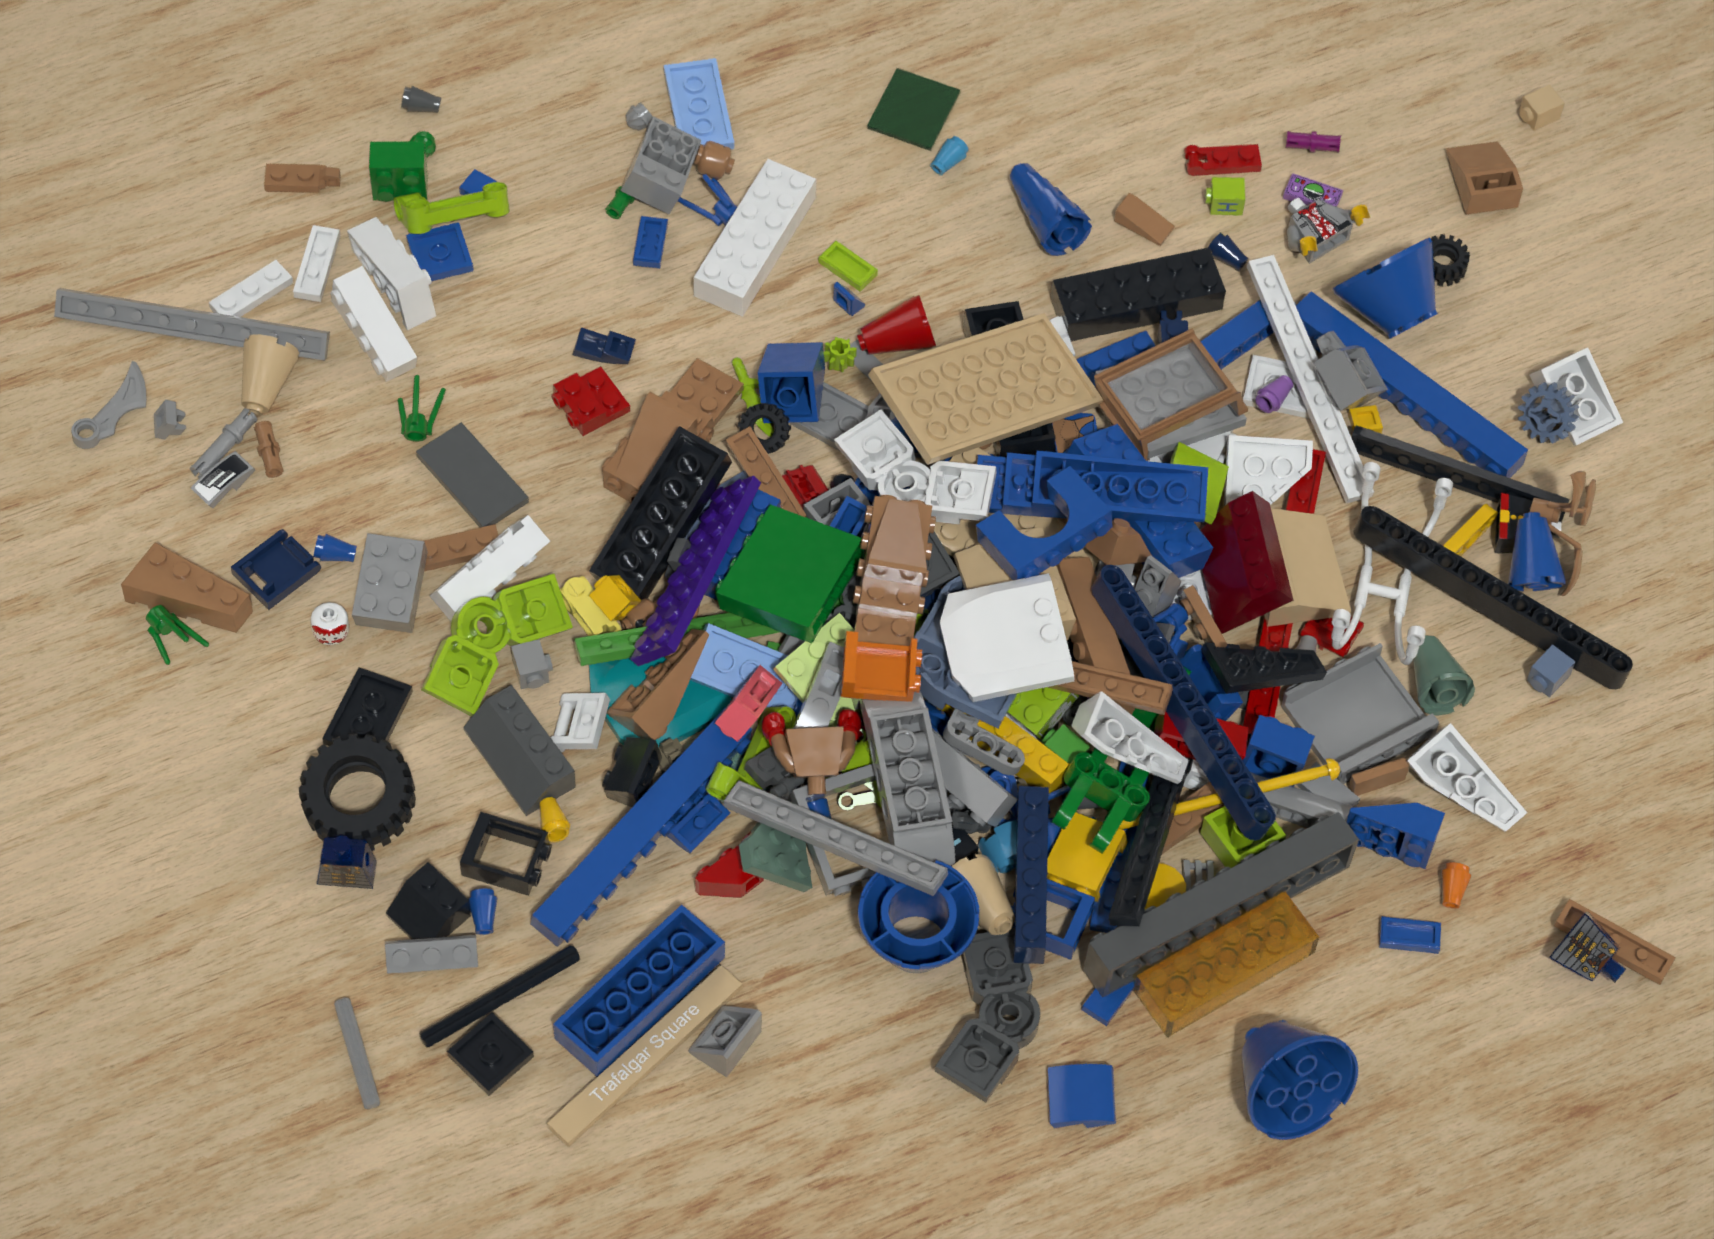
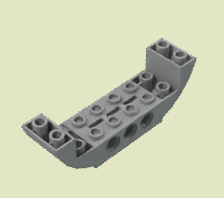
(909, 777)

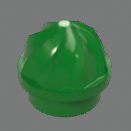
(429, 139)

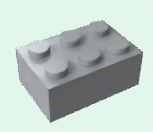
(389, 583)

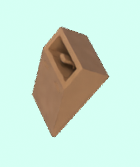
(1485, 177)

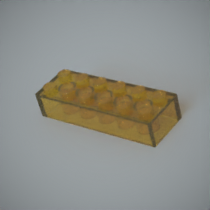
(1225, 964)

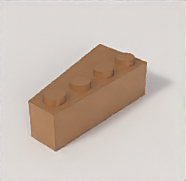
(186, 590)

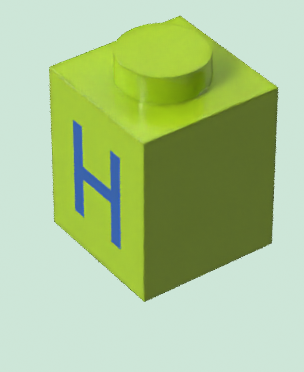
(1226, 196)

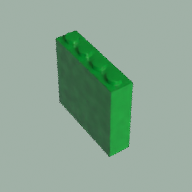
(790, 573)

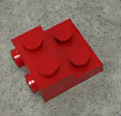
(589, 400)

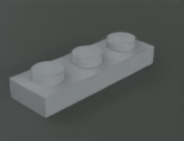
(431, 954)

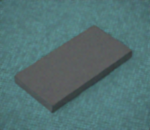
(472, 476)

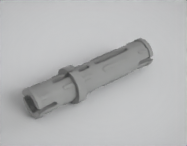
(231, 435)

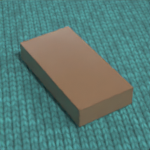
(1379, 776)

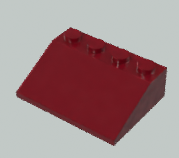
(1246, 565)

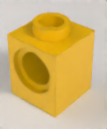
(614, 597)

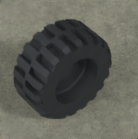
(350, 757)

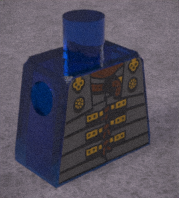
(346, 863)
(1589, 951)

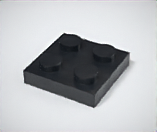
(490, 1054)

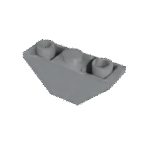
(1156, 586)

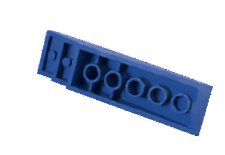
(1128, 487)

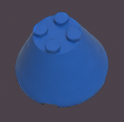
(1396, 291)
(1295, 1078)

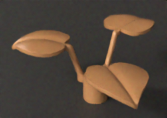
(1552, 512)

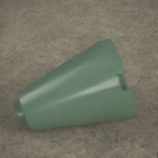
(1440, 679)

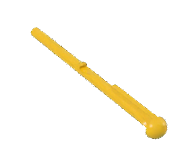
(1330, 769)

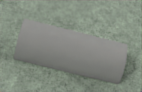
(1301, 806)

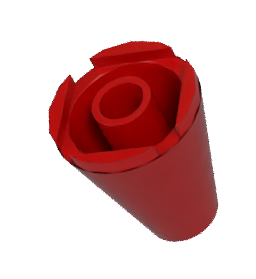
(898, 330)

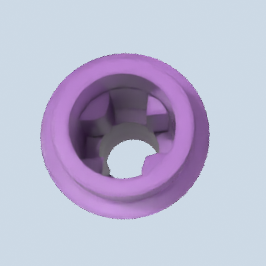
(1273, 395)

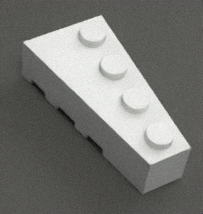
(394, 271)
(372, 324)
(491, 566)

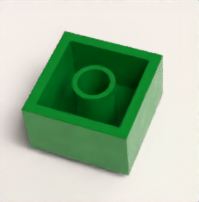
(398, 169)

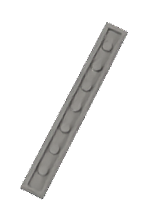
(836, 838)

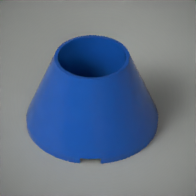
(951, 908)

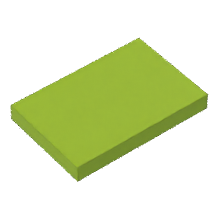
(1216, 475)

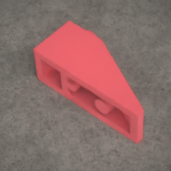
(748, 703)

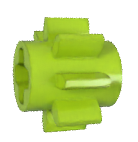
(839, 354)

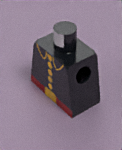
(1510, 510)

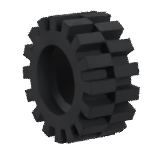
(1456, 252)
(778, 418)

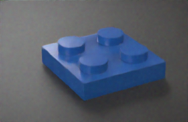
(441, 251)

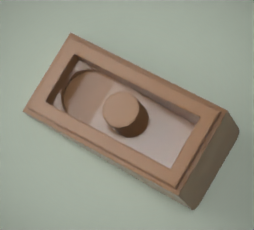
(1143, 220)

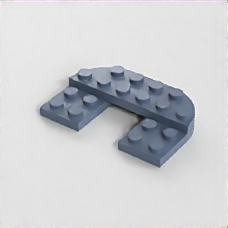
(935, 672)

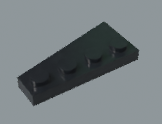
(1260, 668)

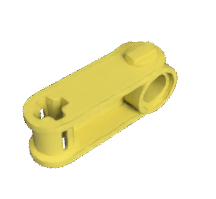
(584, 609)

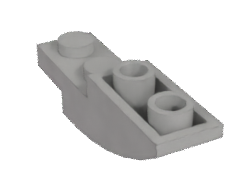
(824, 691)

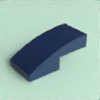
(602, 348)

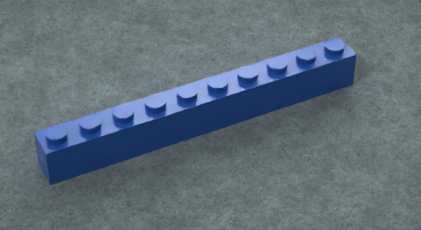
(1420, 395)
(636, 834)

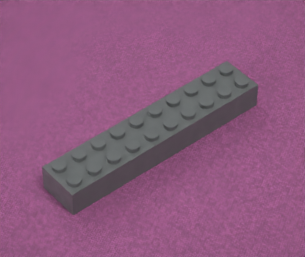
(1184, 918)

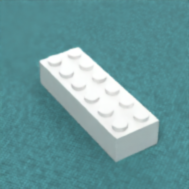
(754, 237)

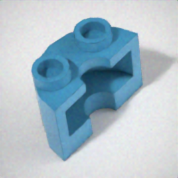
(1001, 847)

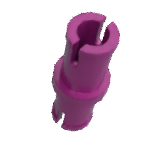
(1313, 141)

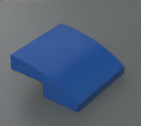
(698, 823)
(1081, 1095)

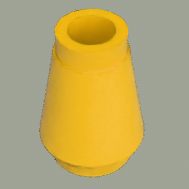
(553, 820)

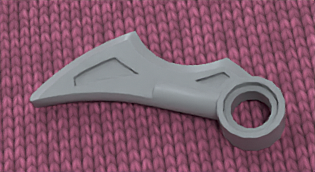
(128, 397)

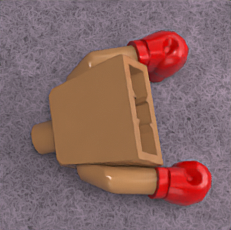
(813, 751)

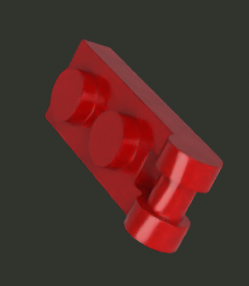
(1223, 159)

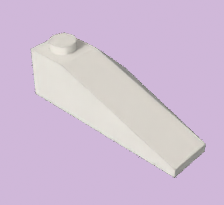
(1127, 739)
(1461, 775)

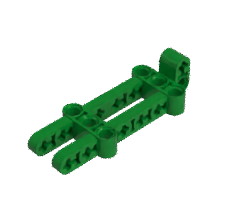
(1107, 787)

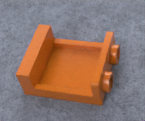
(880, 670)

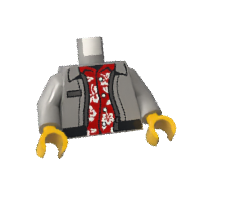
(1321, 227)

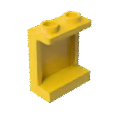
(1076, 863)

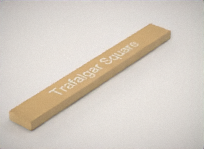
(644, 1056)

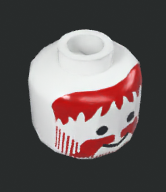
(329, 623)

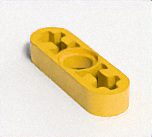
(1472, 530)

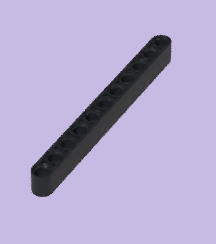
(1491, 596)

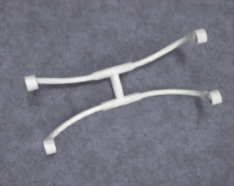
(1342, 617)

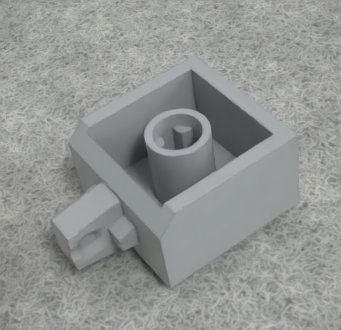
(1347, 373)

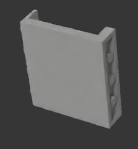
(1358, 714)

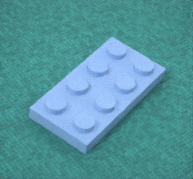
(699, 101)
(730, 662)

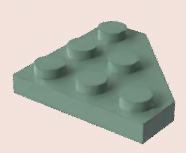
(776, 857)

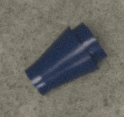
(1227, 251)

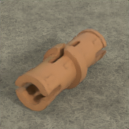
(268, 449)

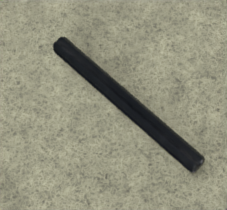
(499, 996)

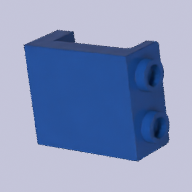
(1205, 680)

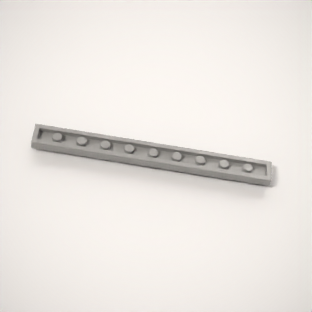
(184, 322)

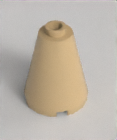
(265, 371)
(994, 907)

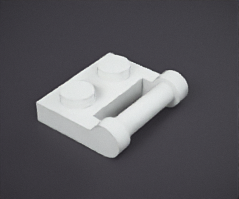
(586, 722)

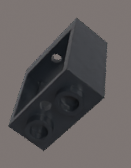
(512, 831)

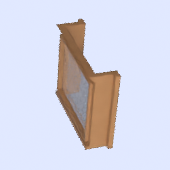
(1165, 390)

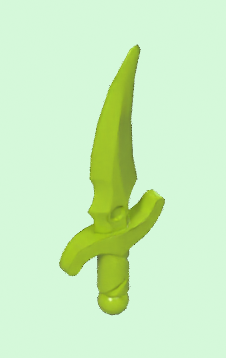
(749, 394)

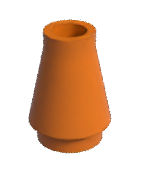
(1454, 881)

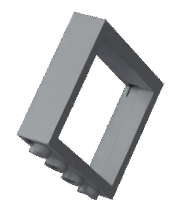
(834, 785)

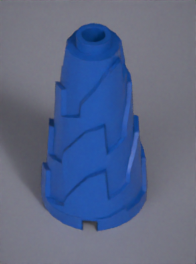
(1051, 213)

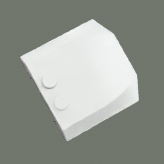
(1006, 638)

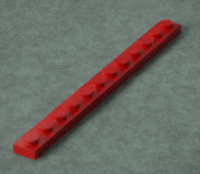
(1301, 499)

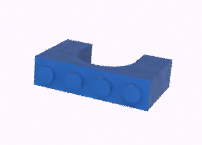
(1029, 556)

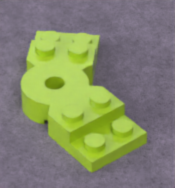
(513, 617)

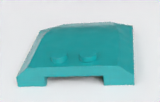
(695, 712)

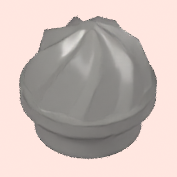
(638, 117)

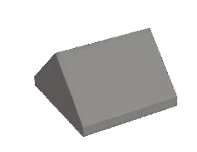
(727, 1038)

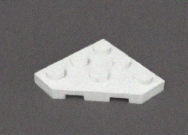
(1265, 466)

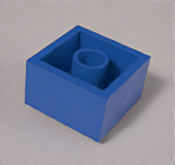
(1276, 748)

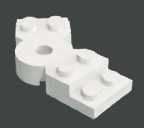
(888, 464)

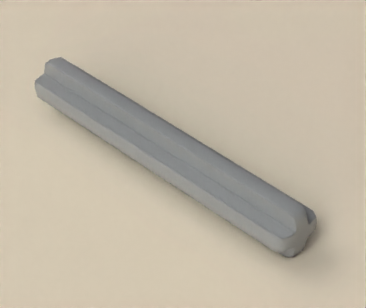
(357, 1053)

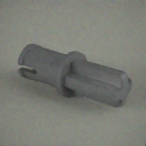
(965, 822)

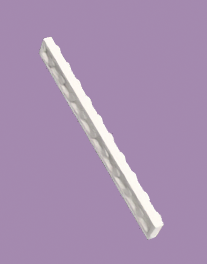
(1314, 393)

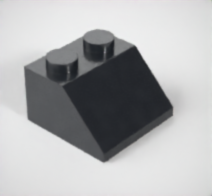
(633, 770)
(428, 905)

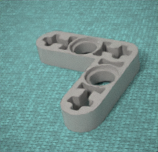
(968, 728)

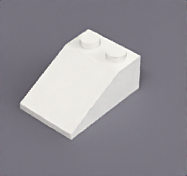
(1582, 378)

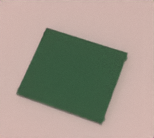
(913, 109)

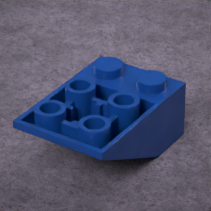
(1397, 830)

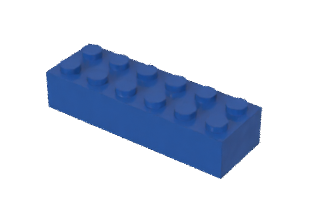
(1174, 544)
(639, 990)

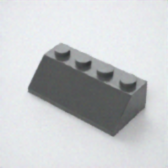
(519, 750)

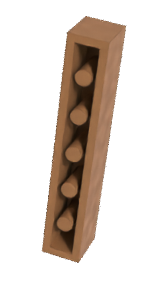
(1092, 633)

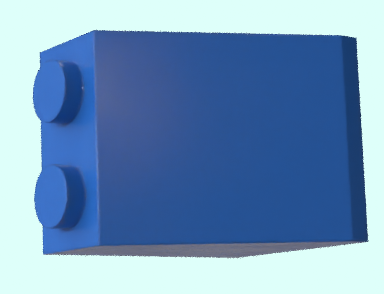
(793, 379)

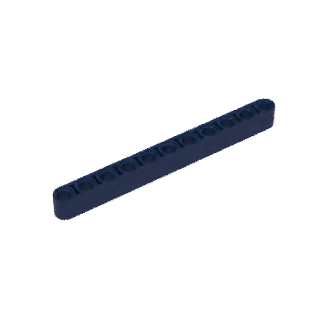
(1186, 705)

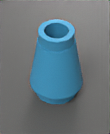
(950, 154)

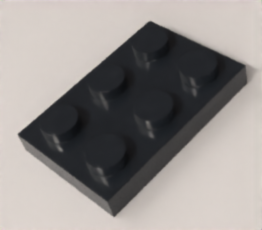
(369, 707)

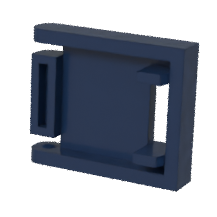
(278, 566)

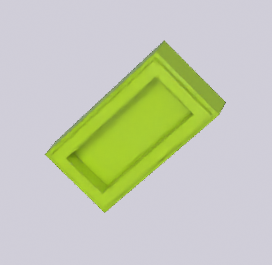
(848, 266)

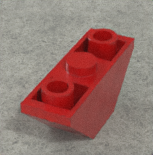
(726, 876)

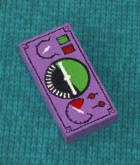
(1311, 190)

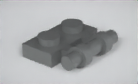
(768, 770)

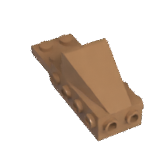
(693, 403)
(892, 570)

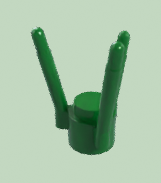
(416, 427)
(165, 622)

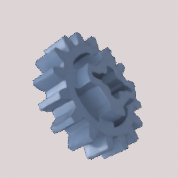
(1539, 419)

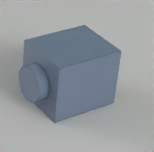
(1550, 671)

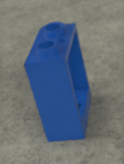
(1072, 900)

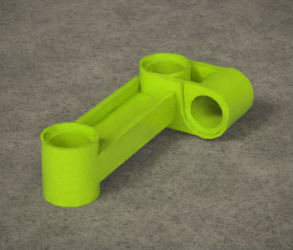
(420, 215)
(725, 778)

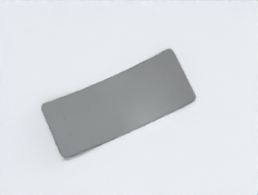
(863, 360)

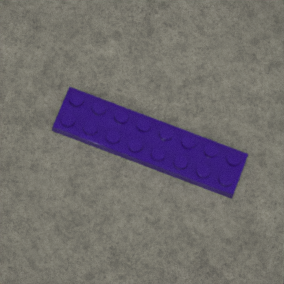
(696, 571)

